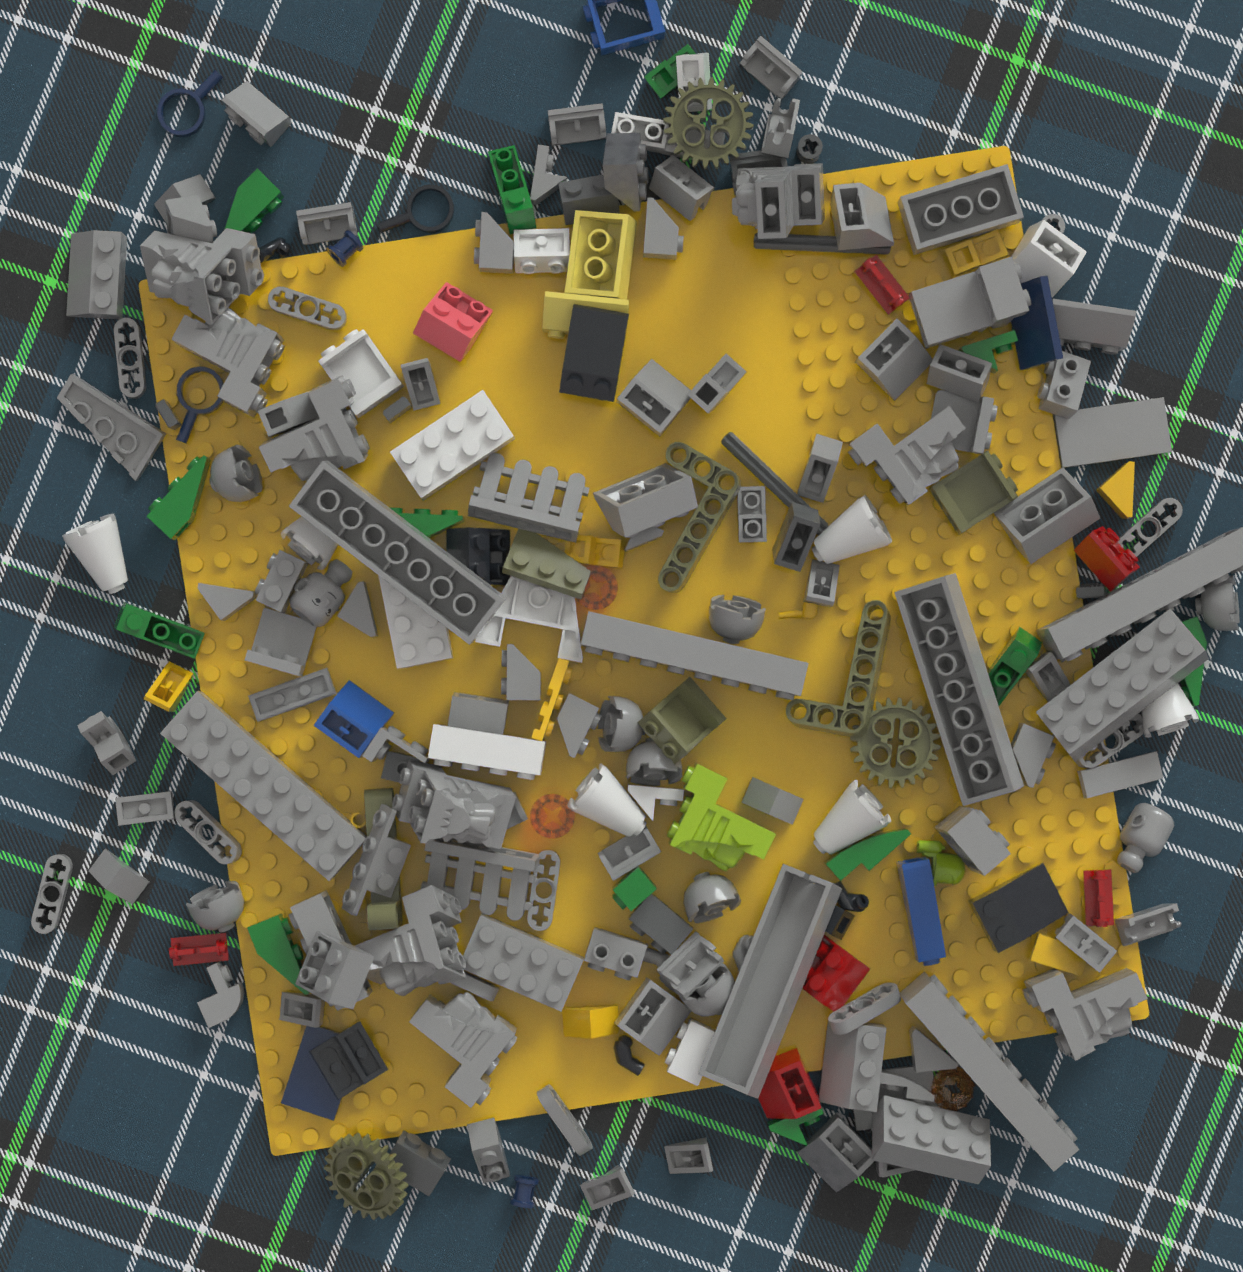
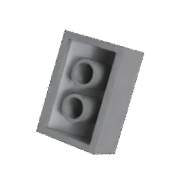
(97, 274)
(1093, 325)
(647, 500)
(1047, 515)
(853, 1067)

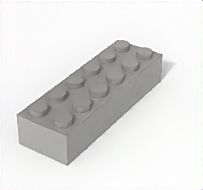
(1122, 684)

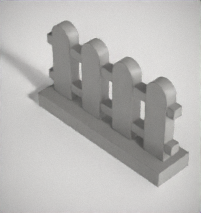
(526, 514)
(493, 871)

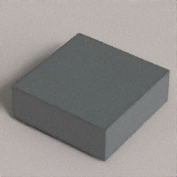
(397, 409)
(168, 415)
(1091, 590)

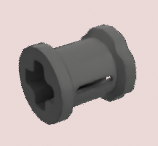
(811, 140)

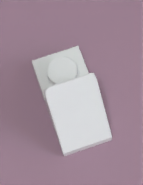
(646, 796)

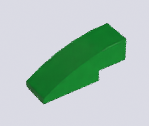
(865, 851)

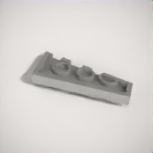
(116, 427)

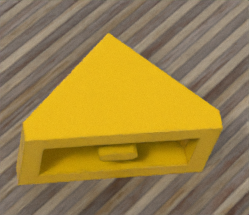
(1119, 490)
(169, 687)
(590, 1021)

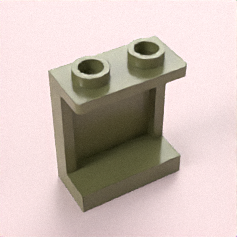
(974, 492)
(681, 720)

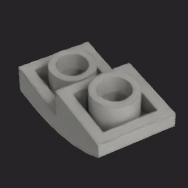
(752, 514)
(912, 1089)

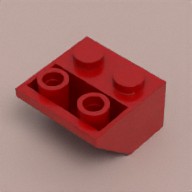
(1107, 557)
(834, 975)
(788, 1088)

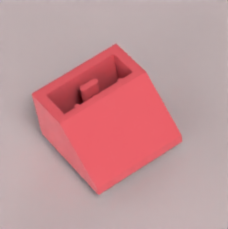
(452, 321)

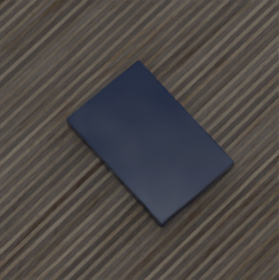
(1037, 329)
(306, 1084)

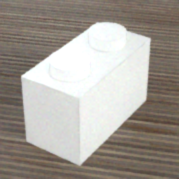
(690, 1052)

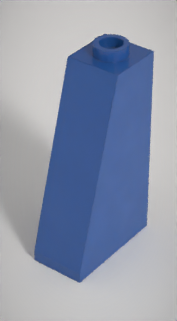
(921, 909)

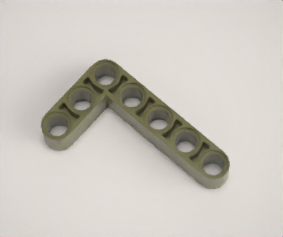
(700, 516)
(856, 682)
(382, 911)

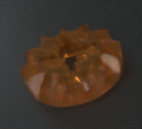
(608, 591)
(552, 829)
(943, 1095)

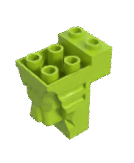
(712, 829)

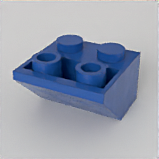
(353, 718)

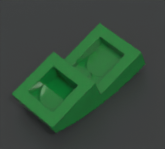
(664, 76)

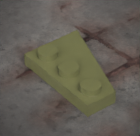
(544, 564)

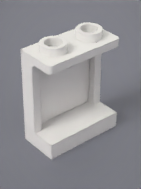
(365, 367)

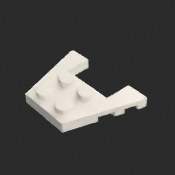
(537, 606)

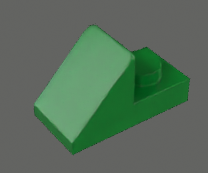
(984, 348)
(790, 1127)

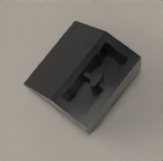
(481, 551)

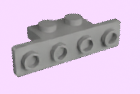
(379, 862)

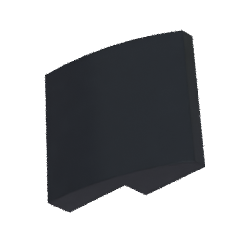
(348, 1060)

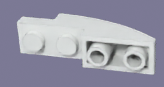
(653, 133)

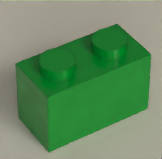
(633, 889)

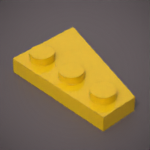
(553, 700)

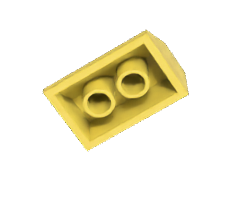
(601, 254)
(559, 309)

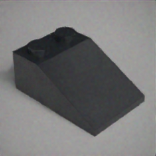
(593, 353)
(1018, 908)

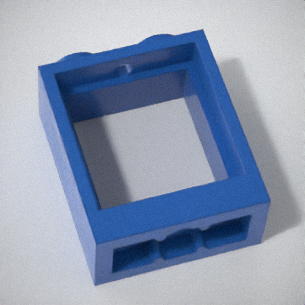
(657, 28)

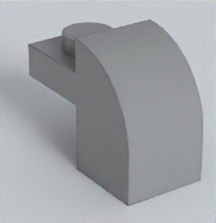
(717, 383)
(108, 742)
(226, 1001)

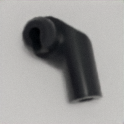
(272, 248)
(851, 901)
(624, 1055)

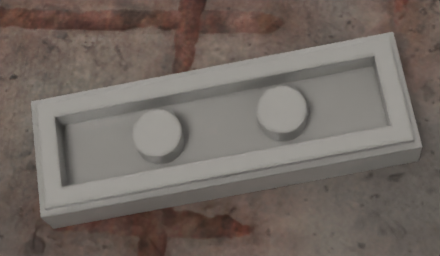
(292, 694)
(1120, 774)

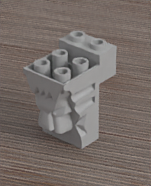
(779, 198)
(201, 272)
(970, 302)
(238, 349)
(326, 438)
(916, 459)
(452, 806)
(422, 949)
(1087, 1013)
(469, 1036)

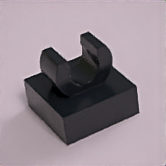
(839, 922)

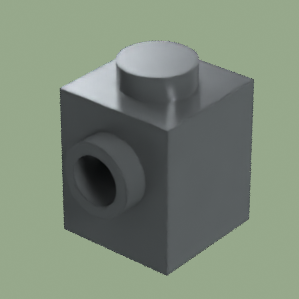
(394, 764)

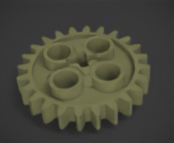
(733, 125)
(920, 746)
(382, 1188)

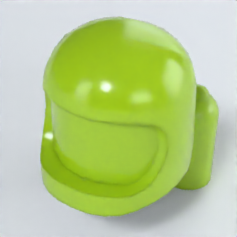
(945, 867)

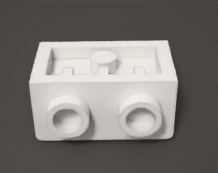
(541, 250)

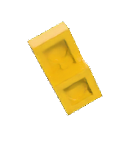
(977, 252)
(596, 551)
(1056, 955)

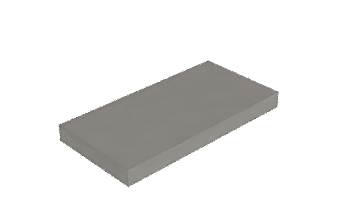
(1113, 433)

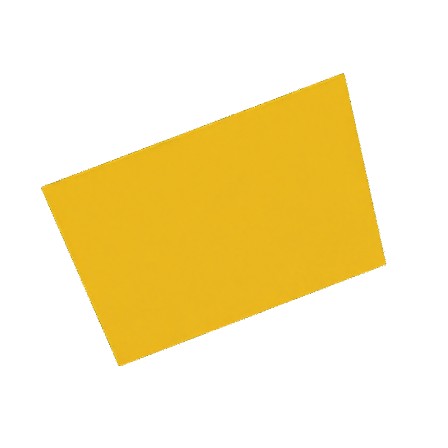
(797, 333)

